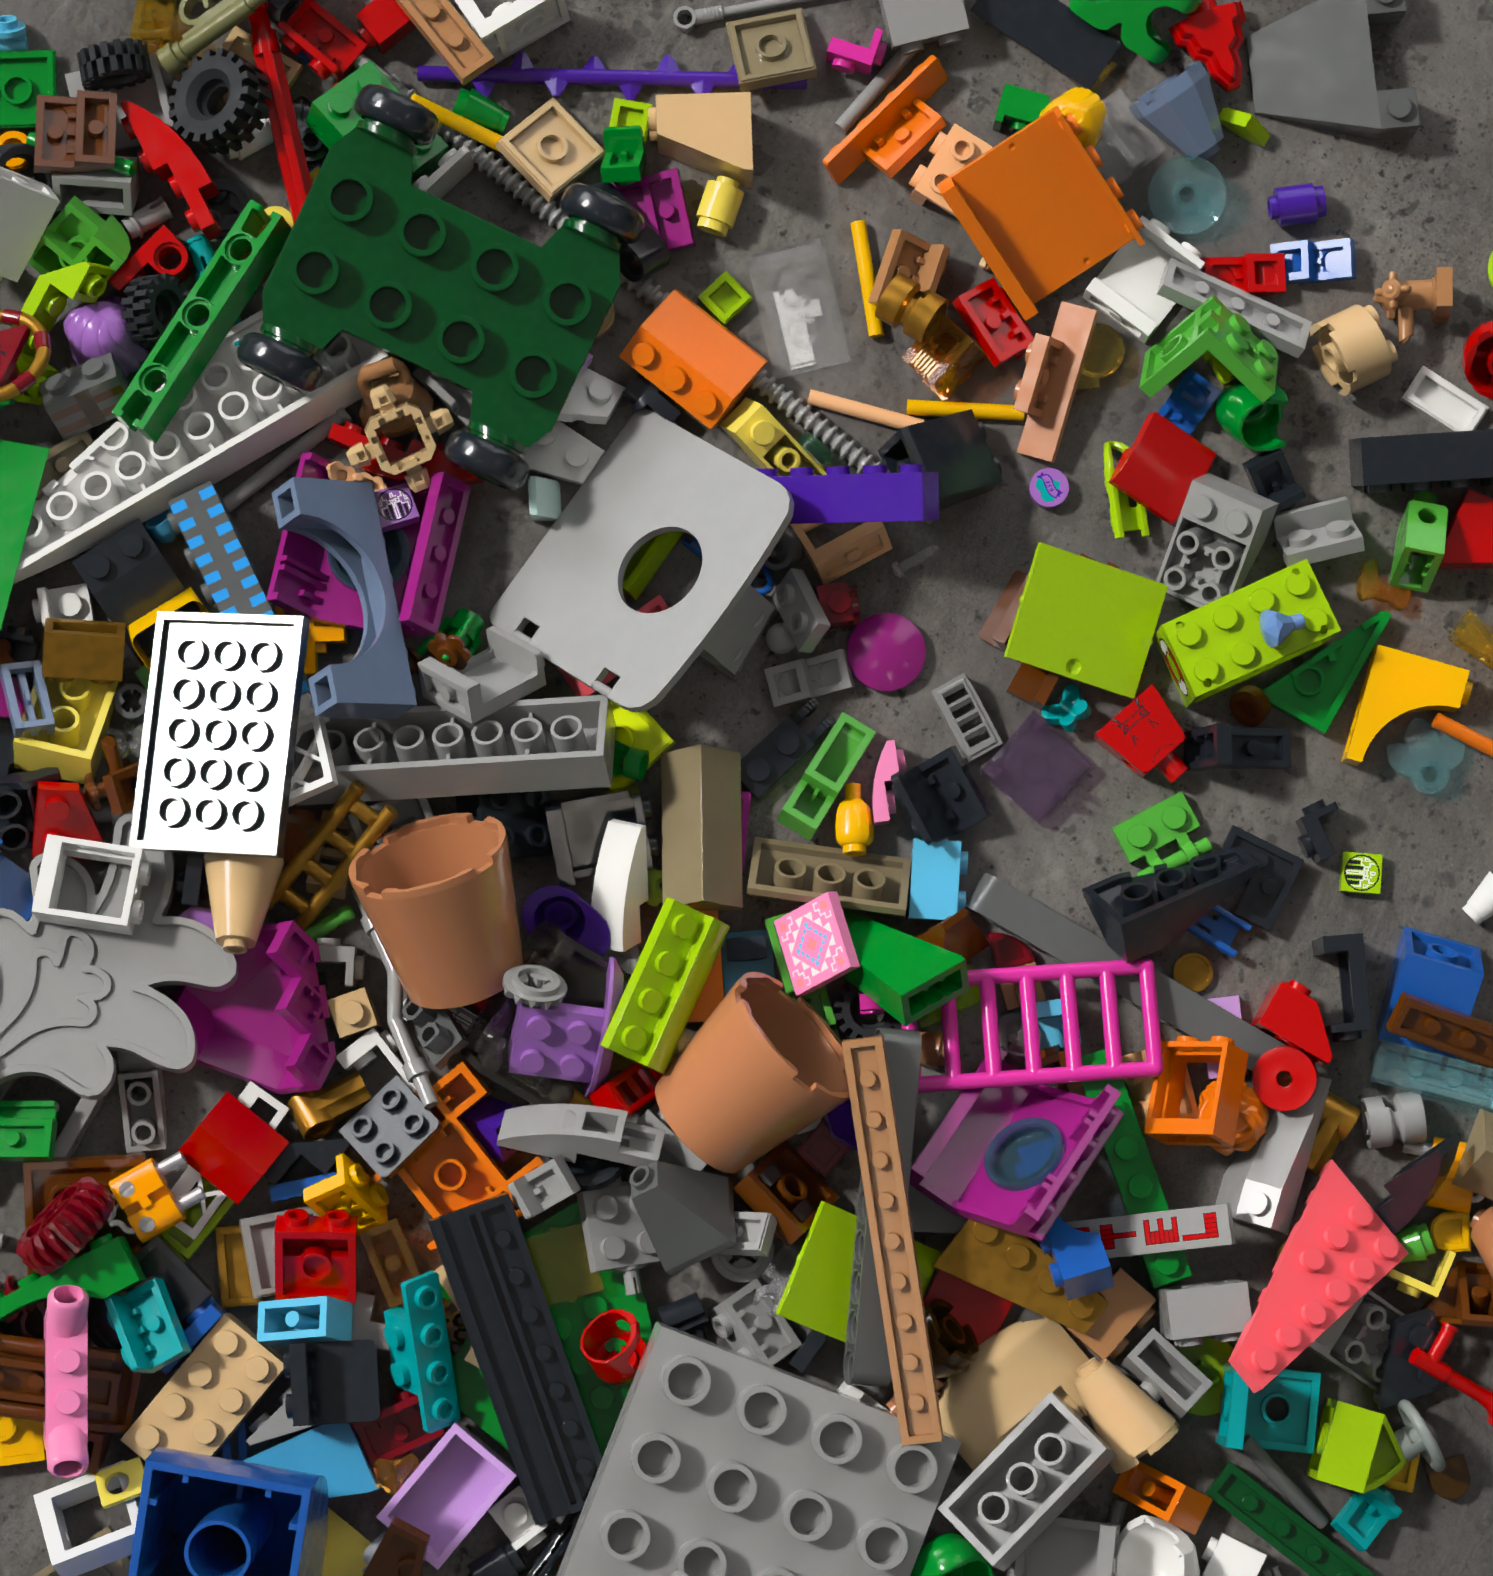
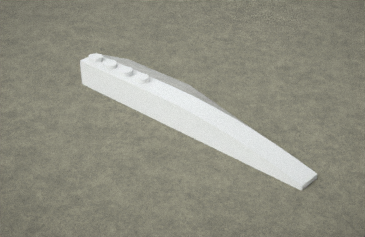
(218, 429)

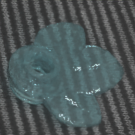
(1425, 750)

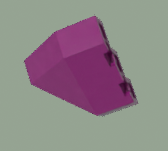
(271, 1018)

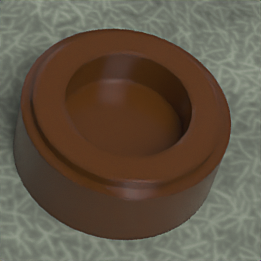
(1250, 706)

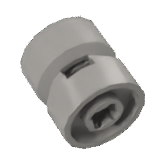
(1393, 1119)

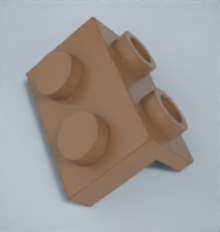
(913, 258)

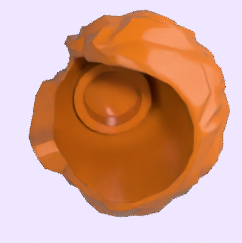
(1251, 1120)

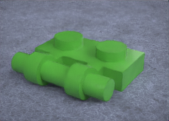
(1157, 827)

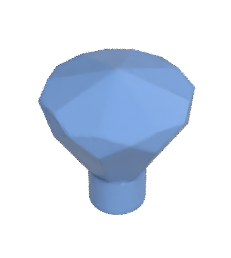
(1277, 626)

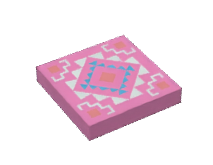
(816, 943)

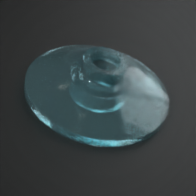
(1208, 198)

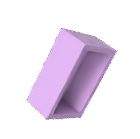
(450, 1491)

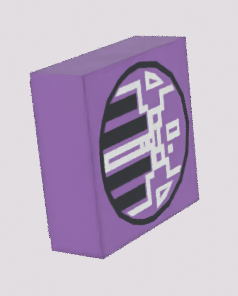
(396, 507)

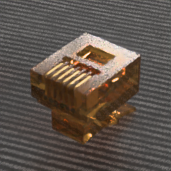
(945, 358)

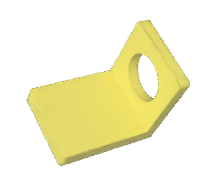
(1414, 1287)
(133, 1470)

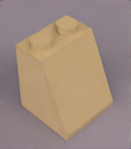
(706, 132)

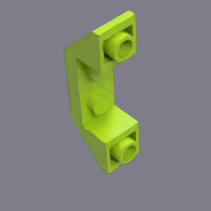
(48, 300)

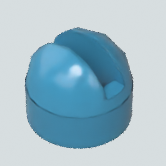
(160, 528)

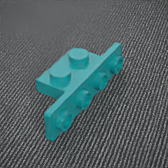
(422, 1351)

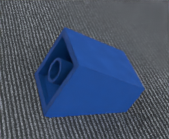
(1435, 971)

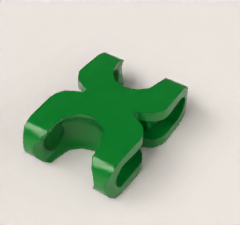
(1136, 22)

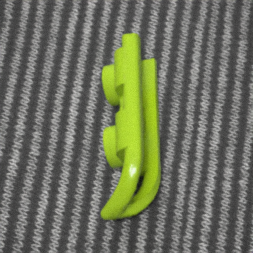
(1122, 516)

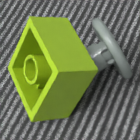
(1361, 1450)

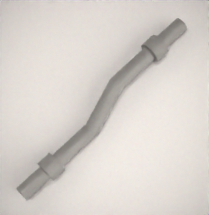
(415, 1066)

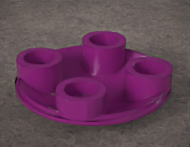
(886, 652)

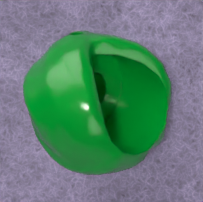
(950, 1556)

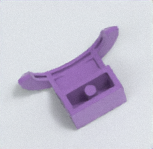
(566, 1038)

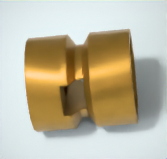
(908, 306)

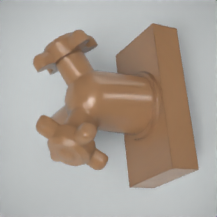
(1412, 295)

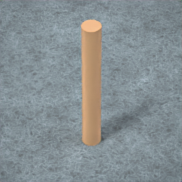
(860, 410)

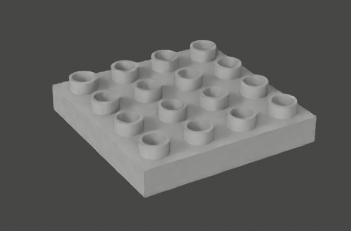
(752, 1475)

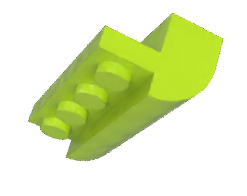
(665, 985)

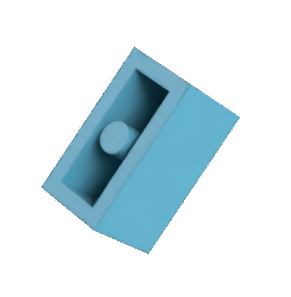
(935, 880)
(304, 1321)

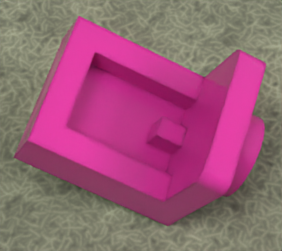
(852, 57)

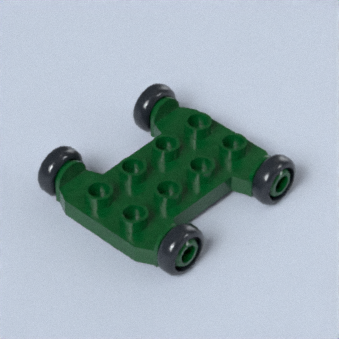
(441, 287)

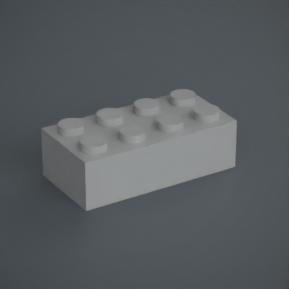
(1027, 1481)

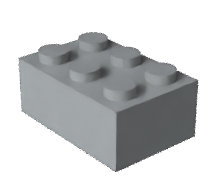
(1203, 1310)

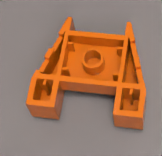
(454, 1165)

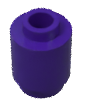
(1297, 204)

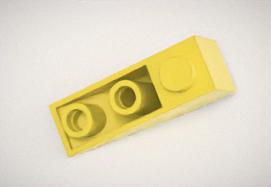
(766, 439)

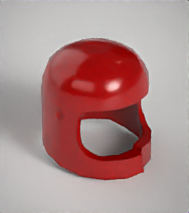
(608, 1366)

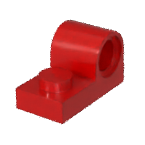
(150, 259)

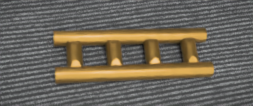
(327, 832)

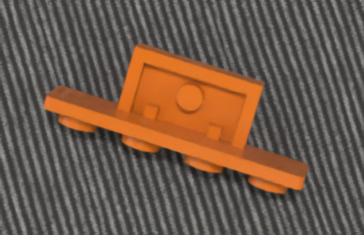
(893, 129)

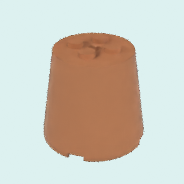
(443, 907)
(752, 1075)

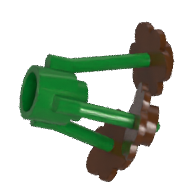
(451, 648)

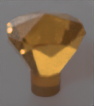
(393, 1472)

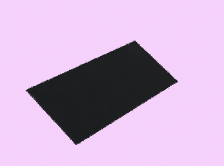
(1052, 34)

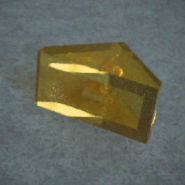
(155, 23)

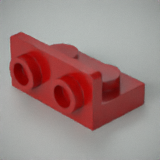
(994, 322)

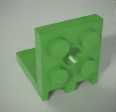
(1225, 337)

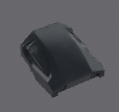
(18, 806)

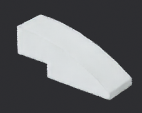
(622, 882)

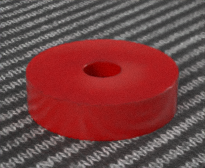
(1267, 1084)

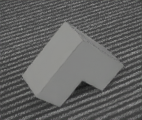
(362, 1324)

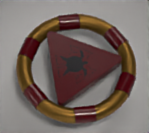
(11, 346)

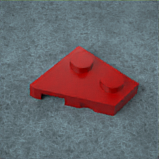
(62, 812)

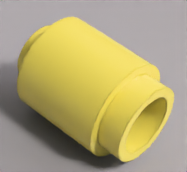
(719, 206)

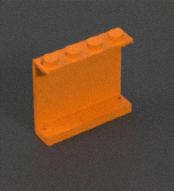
(1040, 209)

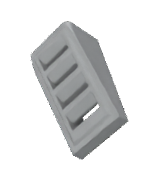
(949, 688)

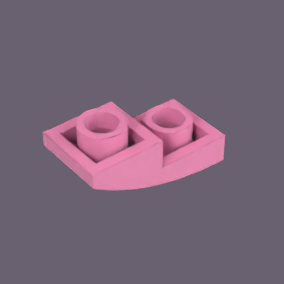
(883, 801)

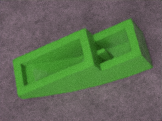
(826, 776)

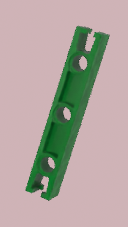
(184, 345)

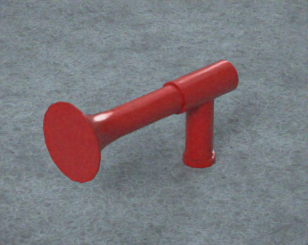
(1432, 1365)

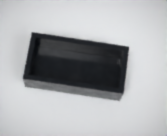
(1420, 459)

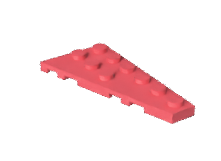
(1321, 1272)

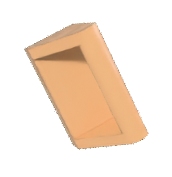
(845, 551)

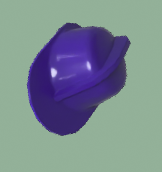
(568, 912)

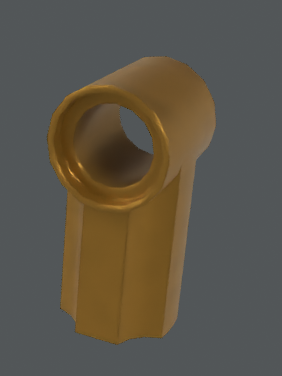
(320, 1110)
(1335, 1125)

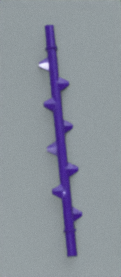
(594, 73)

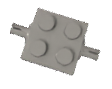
(615, 1233)

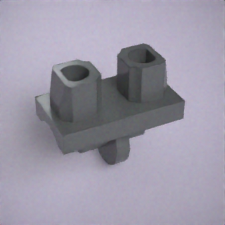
(437, 1032)

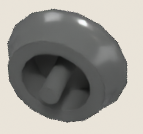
(786, 552)
(1012, 1034)

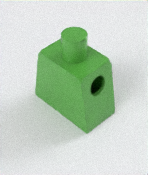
(1419, 531)

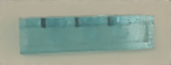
(1432, 1075)

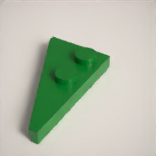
(1321, 684)

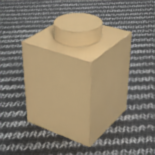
(354, 1013)

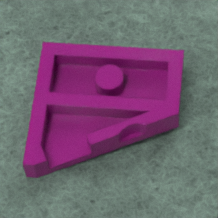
(664, 207)

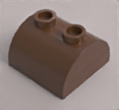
(787, 1190)

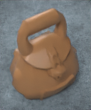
(404, 389)

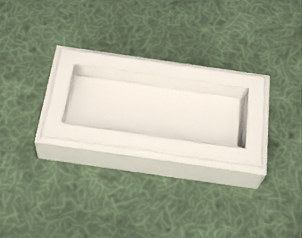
(1443, 402)

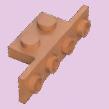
(1052, 380)

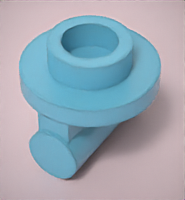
(12, 34)

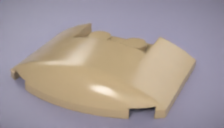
(1007, 1382)

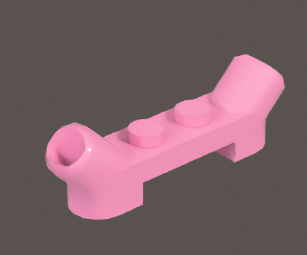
(66, 1381)

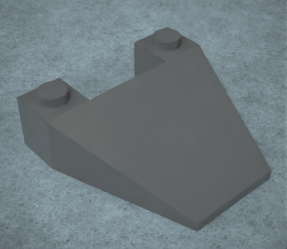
(1321, 71)

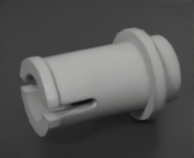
(146, 218)

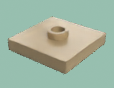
(550, 149)

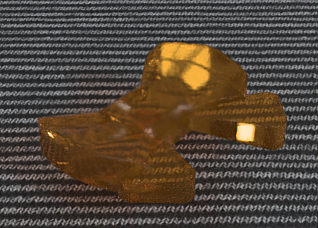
(1370, 588)

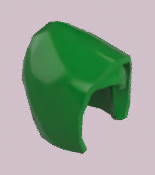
(1249, 419)

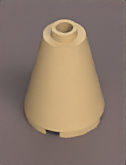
(240, 897)
(1123, 1413)

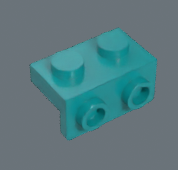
(147, 1327)

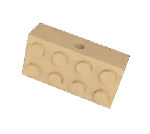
(208, 1393)

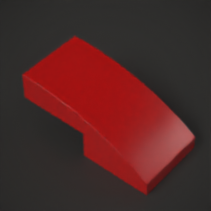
(1254, 272)

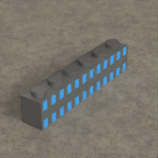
(219, 554)

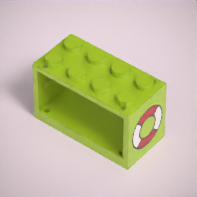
(1223, 639)

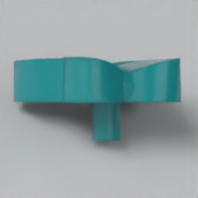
(1069, 710)

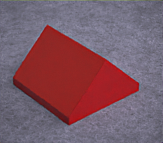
(233, 1147)

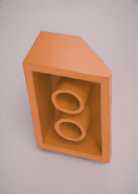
(693, 359)

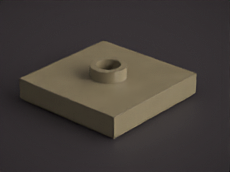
(771, 49)

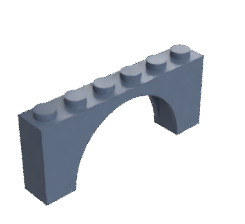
(347, 524)

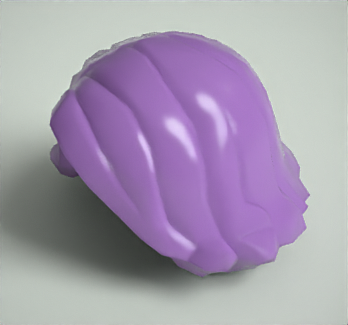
(101, 330)

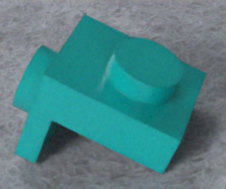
(1365, 1516)

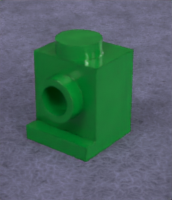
(1019, 108)

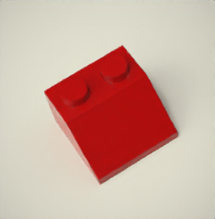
(1294, 1020)

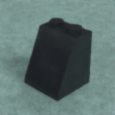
(951, 447)

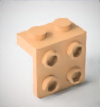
(950, 155)

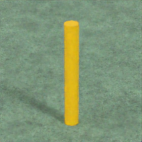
(460, 123)
(866, 276)
(980, 410)

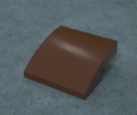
(75, 132)

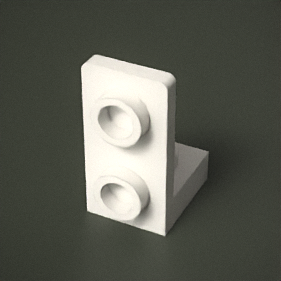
(361, 1053)

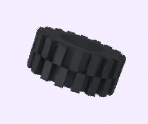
(200, 92)

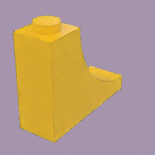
(1401, 685)

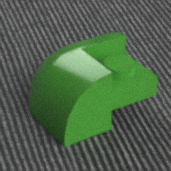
(79, 237)

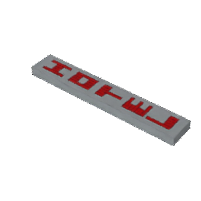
(1161, 1230)

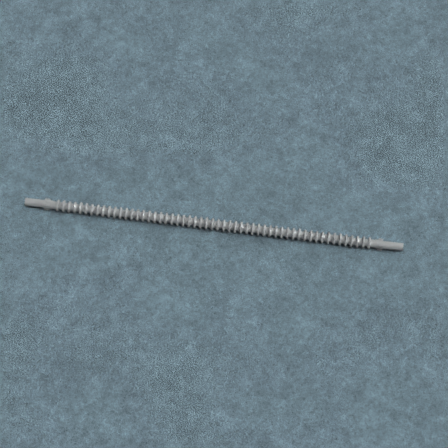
(644, 287)

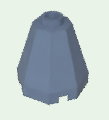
(1182, 112)

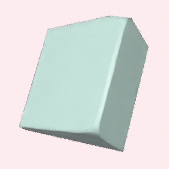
(544, 499)

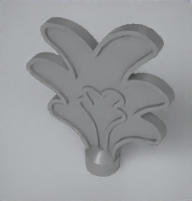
(93, 991)

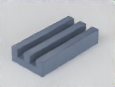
(31, 725)

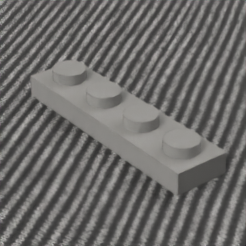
(1267, 321)

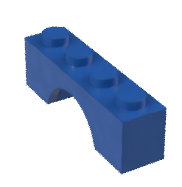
(1078, 1260)

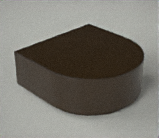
(1452, 1481)

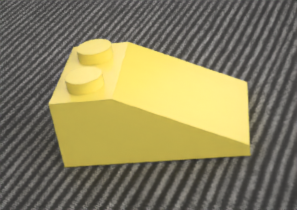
(81, 719)

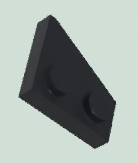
(1400, 1377)

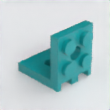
(1245, 1412)

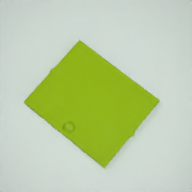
(1085, 620)
(823, 1270)

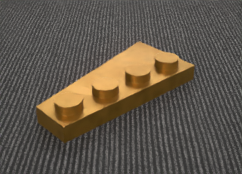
(1017, 1272)

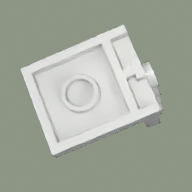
(513, 24)

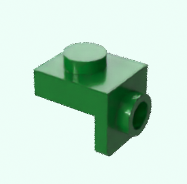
(624, 155)

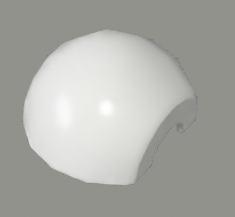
(1155, 1549)

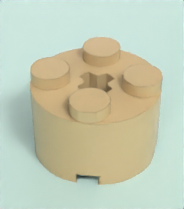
(1353, 348)

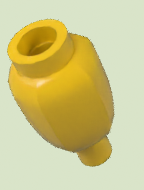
(854, 822)

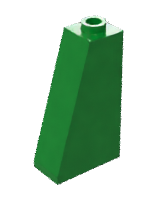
(903, 971)

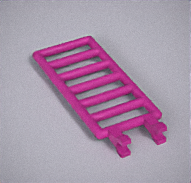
(1034, 1073)

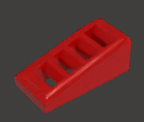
(612, 1095)

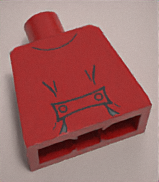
(1145, 736)

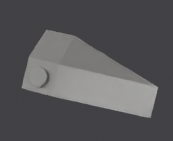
(1269, 1177)

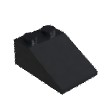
(131, 579)

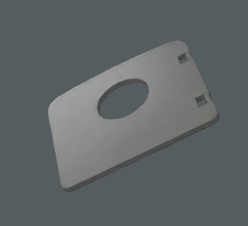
(644, 486)

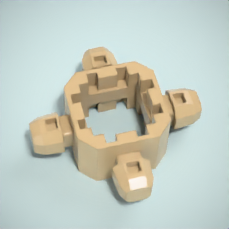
(438, 421)

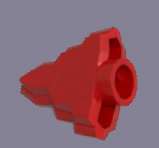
(1214, 38)

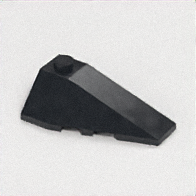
(1155, 908)

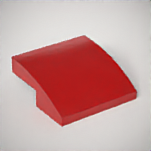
(1161, 467)

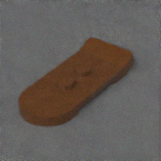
(110, 1384)

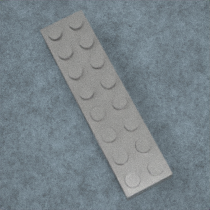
(438, 754)

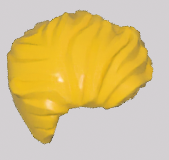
(1086, 109)

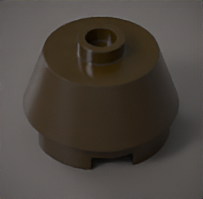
(949, 1342)

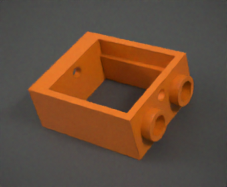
(1167, 1091)

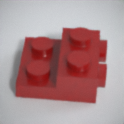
(316, 1255)

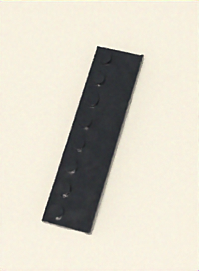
(519, 1355)

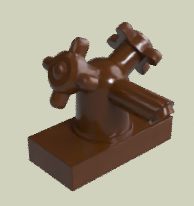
(117, 785)

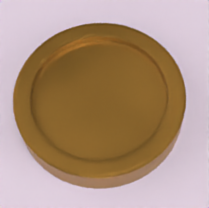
(1193, 971)

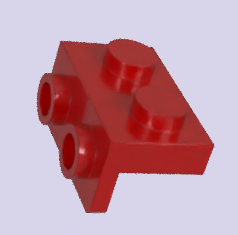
(322, 40)

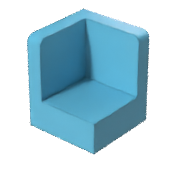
(1051, 1023)

